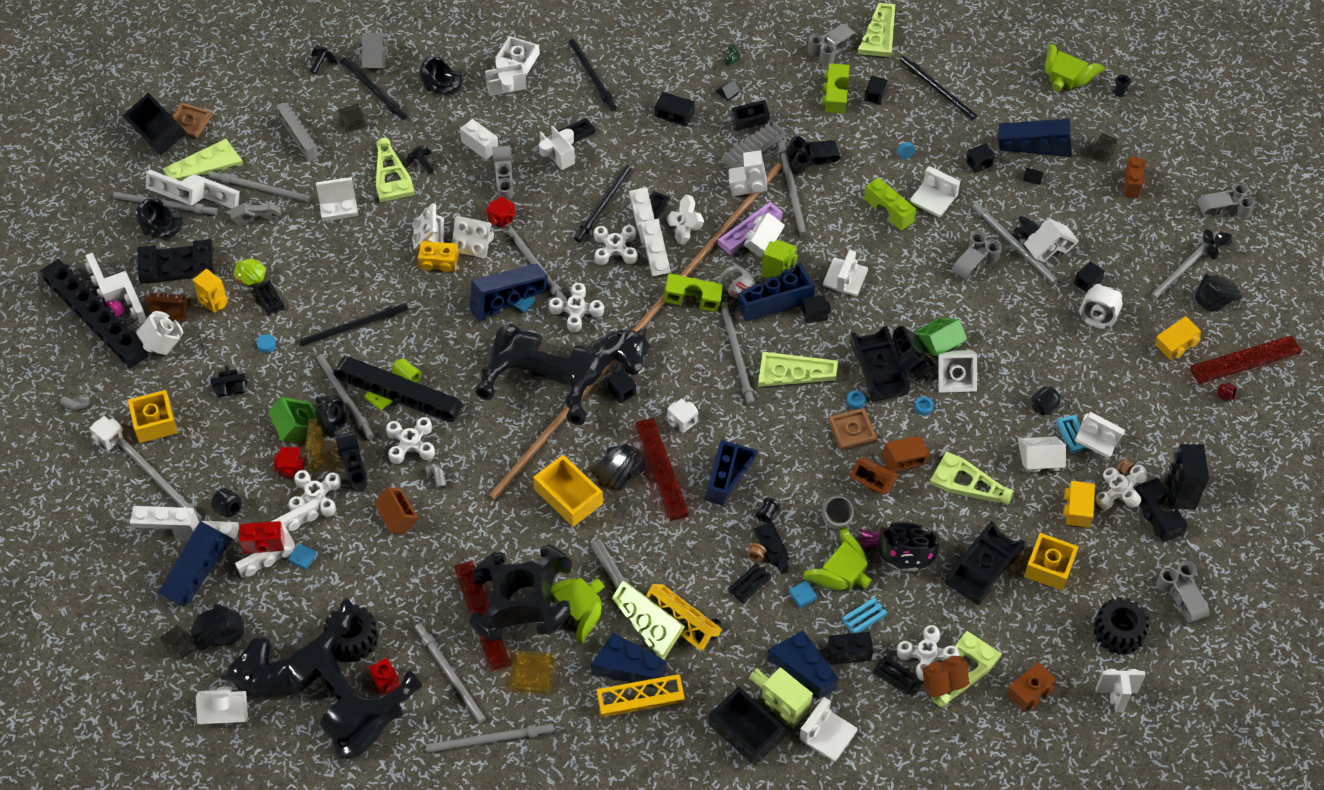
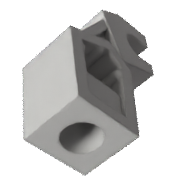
(245, 212)

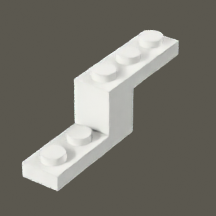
(192, 189)
(649, 232)
(115, 288)
(180, 520)
(290, 522)

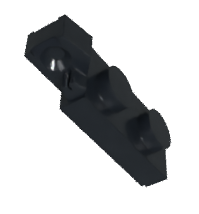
(775, 549)

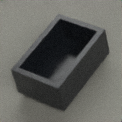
(154, 124)
(1187, 476)
(746, 726)

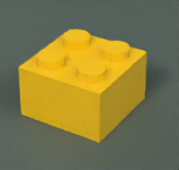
(152, 416)
(1051, 561)

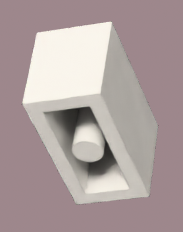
(478, 139)
(765, 230)

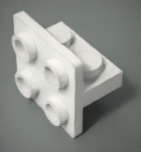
(428, 227)
(472, 236)
(846, 275)
(1099, 434)
(1120, 686)

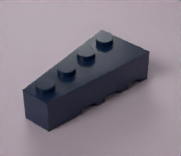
(1037, 137)
(505, 289)
(776, 293)
(194, 563)

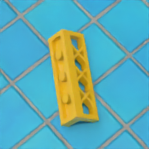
(686, 611)
(642, 703)

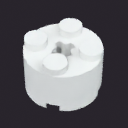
(1101, 306)
(159, 333)

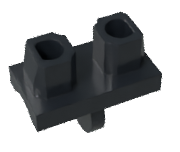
(229, 378)

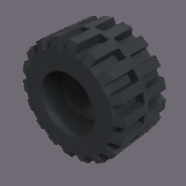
(1117, 639)
(360, 644)

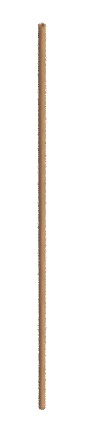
(642, 323)

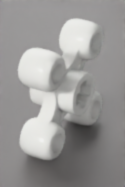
(615, 245)
(576, 307)
(410, 440)
(1121, 487)
(316, 491)
(926, 651)

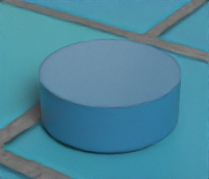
(906, 150)
(266, 343)
(856, 399)
(924, 406)

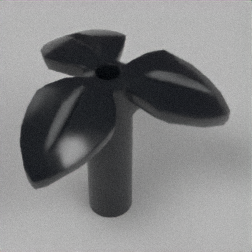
(322, 53)
(417, 153)
(1220, 239)

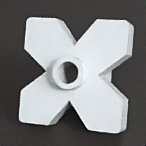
(685, 220)

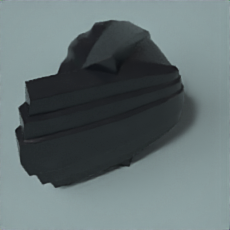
(439, 76)
(158, 219)
(1216, 292)
(330, 414)
(619, 466)
(217, 626)

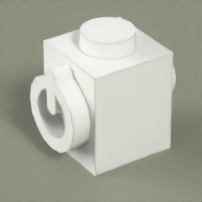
(682, 415)
(106, 432)

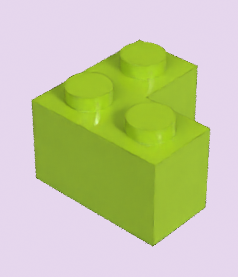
(777, 258)

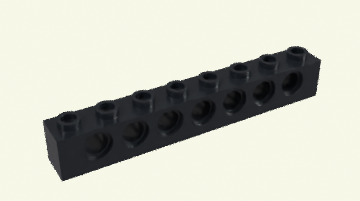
(94, 313)

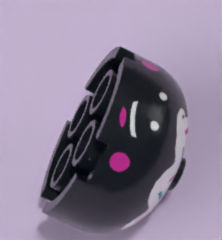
(908, 546)

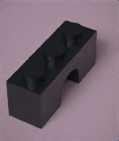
(1165, 524)

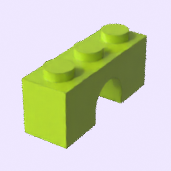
(835, 98)
(900, 210)
(706, 292)

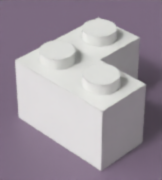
(749, 178)
(1049, 239)

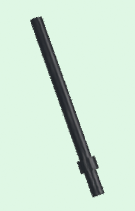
(915, 69)
(605, 95)
(392, 105)
(586, 226)
(387, 312)

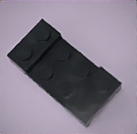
(174, 262)
(880, 365)
(983, 563)

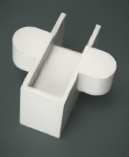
(505, 78)
(559, 148)
(221, 706)

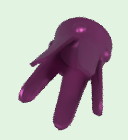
(870, 541)

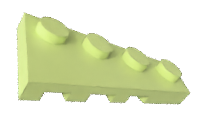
(879, 32)
(653, 623)

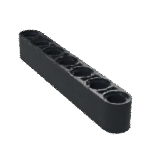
(398, 389)

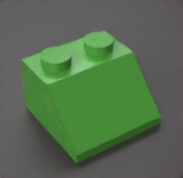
(941, 335)
(292, 419)

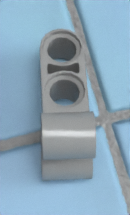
(831, 43)
(503, 164)
(1228, 202)
(976, 255)
(1184, 590)

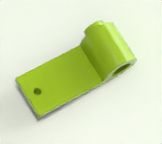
(401, 368)

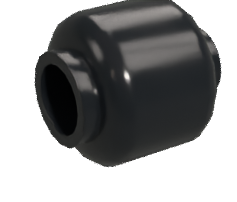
(1045, 400)
(226, 502)

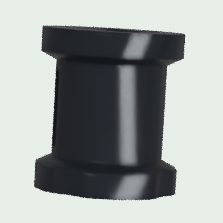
(1122, 83)
(768, 509)

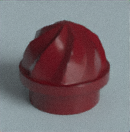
(1227, 391)

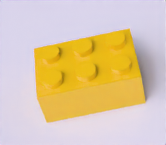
(568, 490)

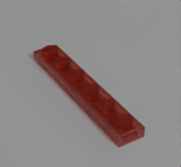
(1245, 359)
(661, 469)
(477, 602)

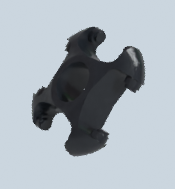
(511, 578)

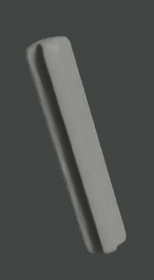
(607, 562)

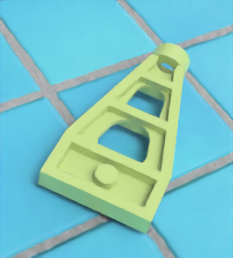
(394, 189)
(948, 470)
(978, 652)

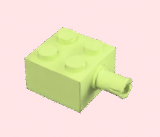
(783, 696)

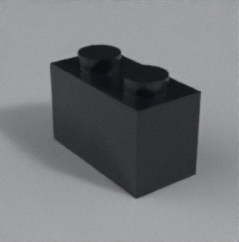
(674, 109)
(750, 115)
(850, 648)

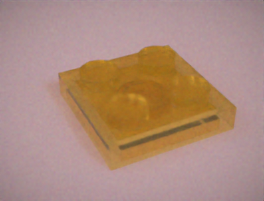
(314, 444)
(532, 672)

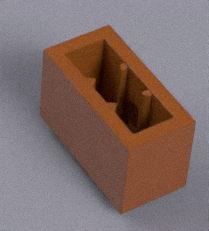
(905, 454)
(873, 475)
(396, 510)
(1031, 687)

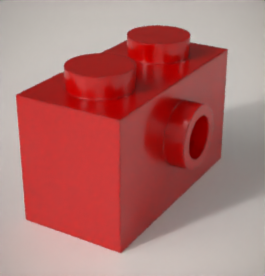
(261, 537)

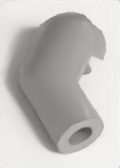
(81, 403)
(438, 474)

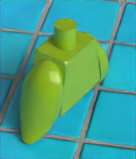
(1068, 71)
(843, 568)
(583, 601)

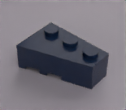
(728, 469)
(627, 662)
(804, 663)

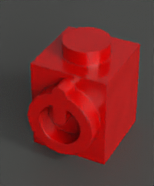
(500, 212)
(288, 462)
(384, 676)

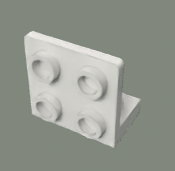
(936, 192)
(337, 199)
(827, 731)

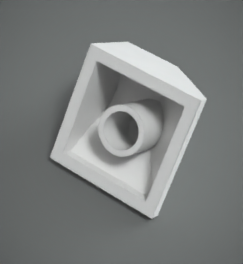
(957, 371)

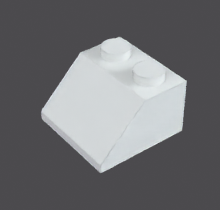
(1042, 453)

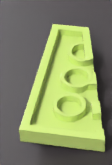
(209, 159)
(791, 369)

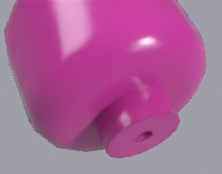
(117, 307)

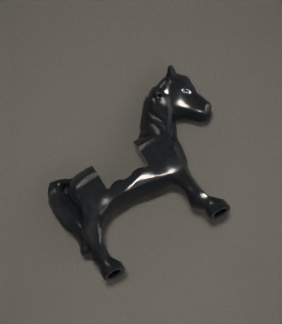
(585, 365)
(353, 716)

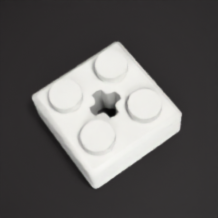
(519, 51)

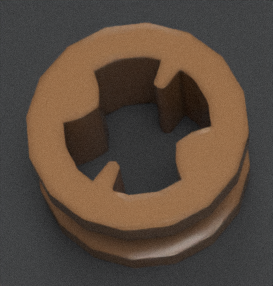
(1125, 467)
(756, 552)

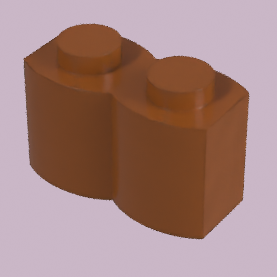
(1134, 177)
(945, 676)

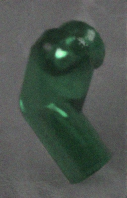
(733, 57)

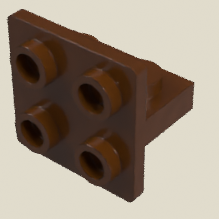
(173, 305)

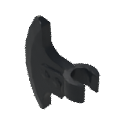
(1028, 228)

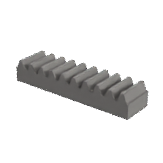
(297, 131)
(760, 141)

